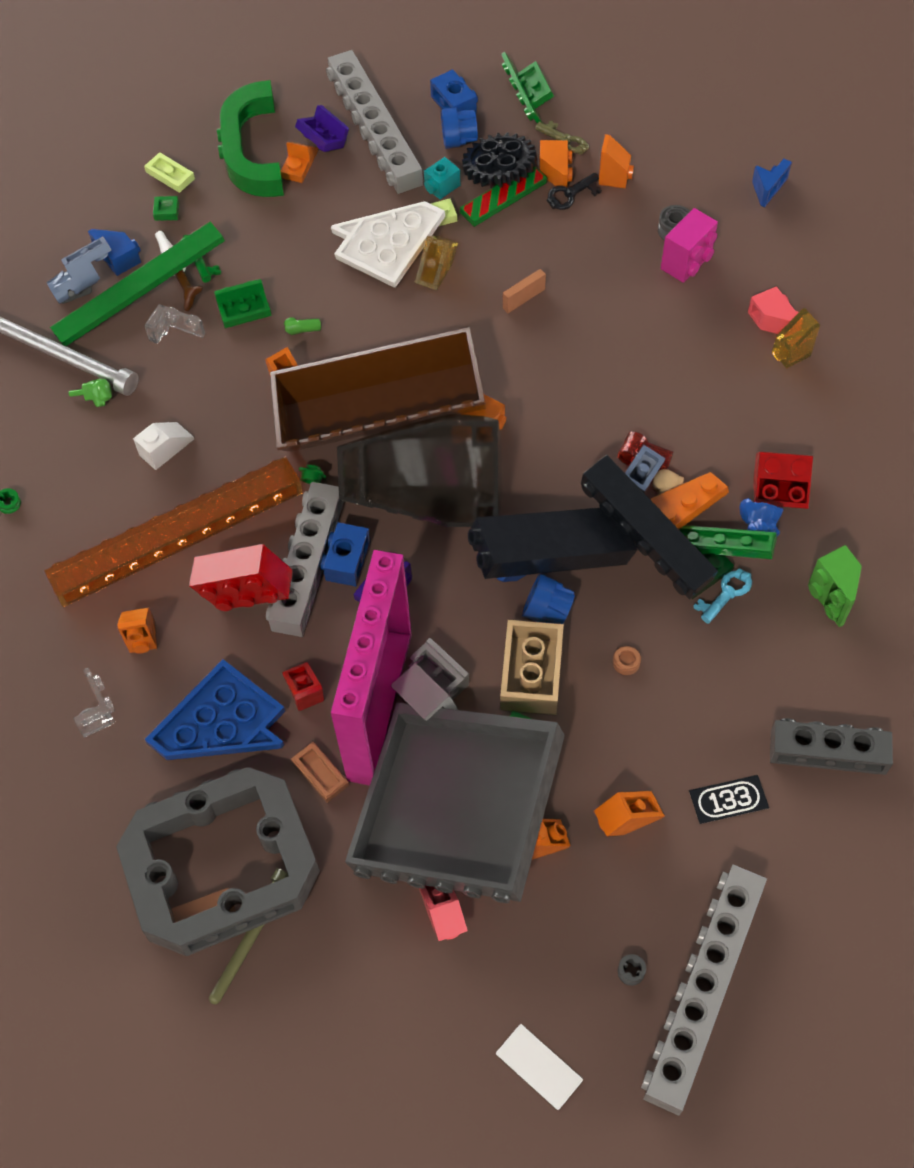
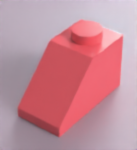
(443, 913)

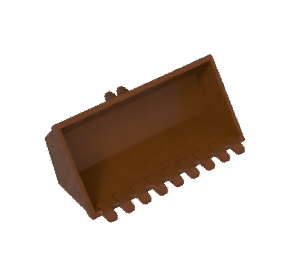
(376, 390)

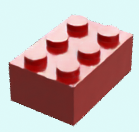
(241, 577)

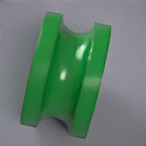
(15, 503)

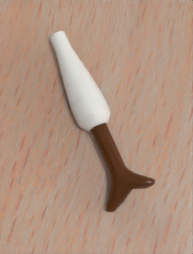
(189, 291)

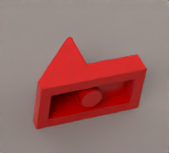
(303, 686)

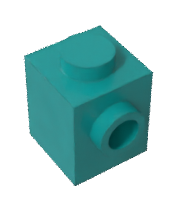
(442, 178)

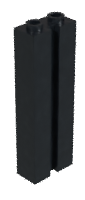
(548, 542)

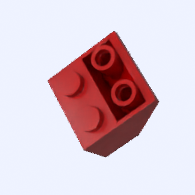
(783, 479)

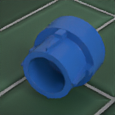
(458, 127)
(548, 601)

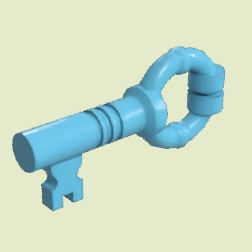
(728, 592)

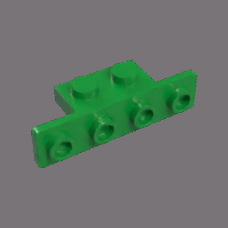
(531, 85)

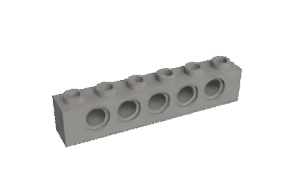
(294, 618)

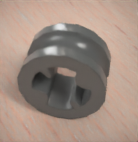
(627, 977)

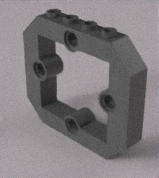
(179, 813)

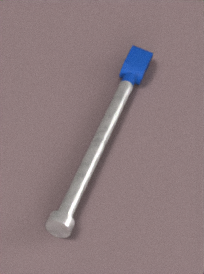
(123, 380)

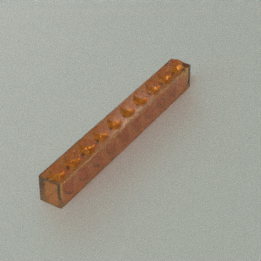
(173, 531)

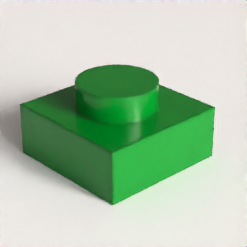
(166, 208)

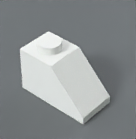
(161, 442)

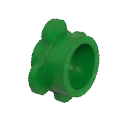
(311, 474)

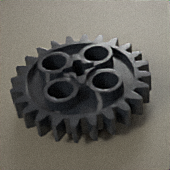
(499, 160)

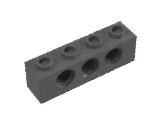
(786, 750)

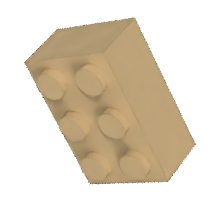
(531, 667)

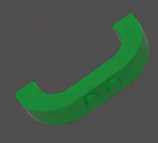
(241, 105)

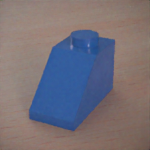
(123, 253)

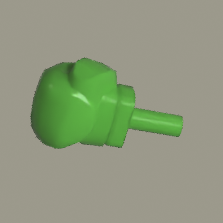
(96, 390)

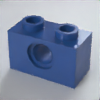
(451, 91)
(345, 568)

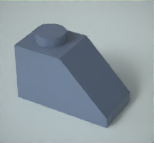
(644, 467)

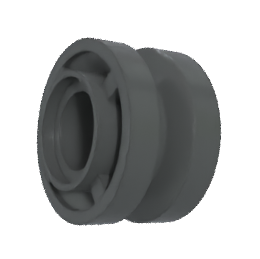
(669, 218)

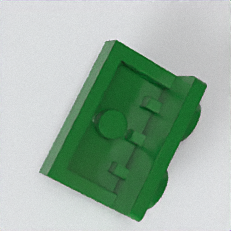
(242, 303)

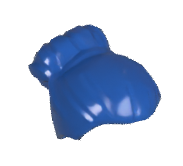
(760, 515)

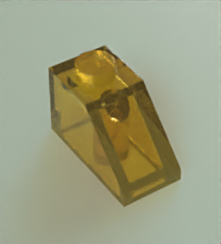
(435, 261)
(796, 339)

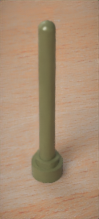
(240, 953)

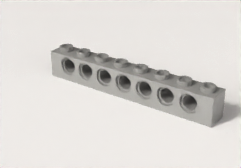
(374, 122)
(673, 1094)

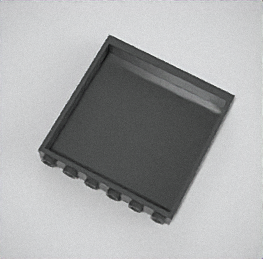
(457, 802)

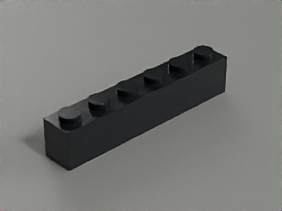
(648, 527)

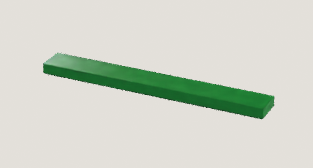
(137, 284)

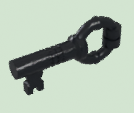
(570, 191)

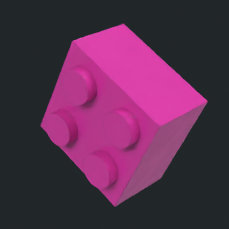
(689, 245)

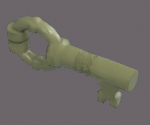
(550, 130)

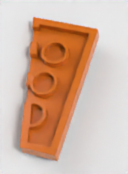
(690, 499)

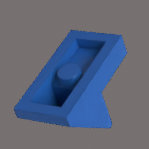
(769, 182)

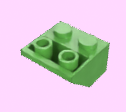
(836, 583)

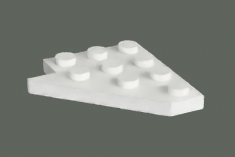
(387, 241)

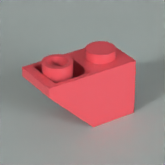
(771, 310)

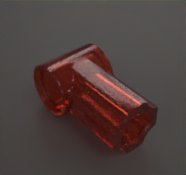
(632, 445)

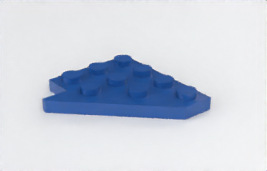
(219, 718)

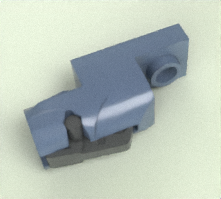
(80, 272)

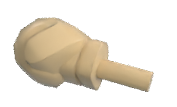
(666, 480)

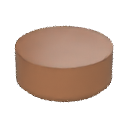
(626, 660)

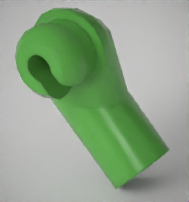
(295, 326)

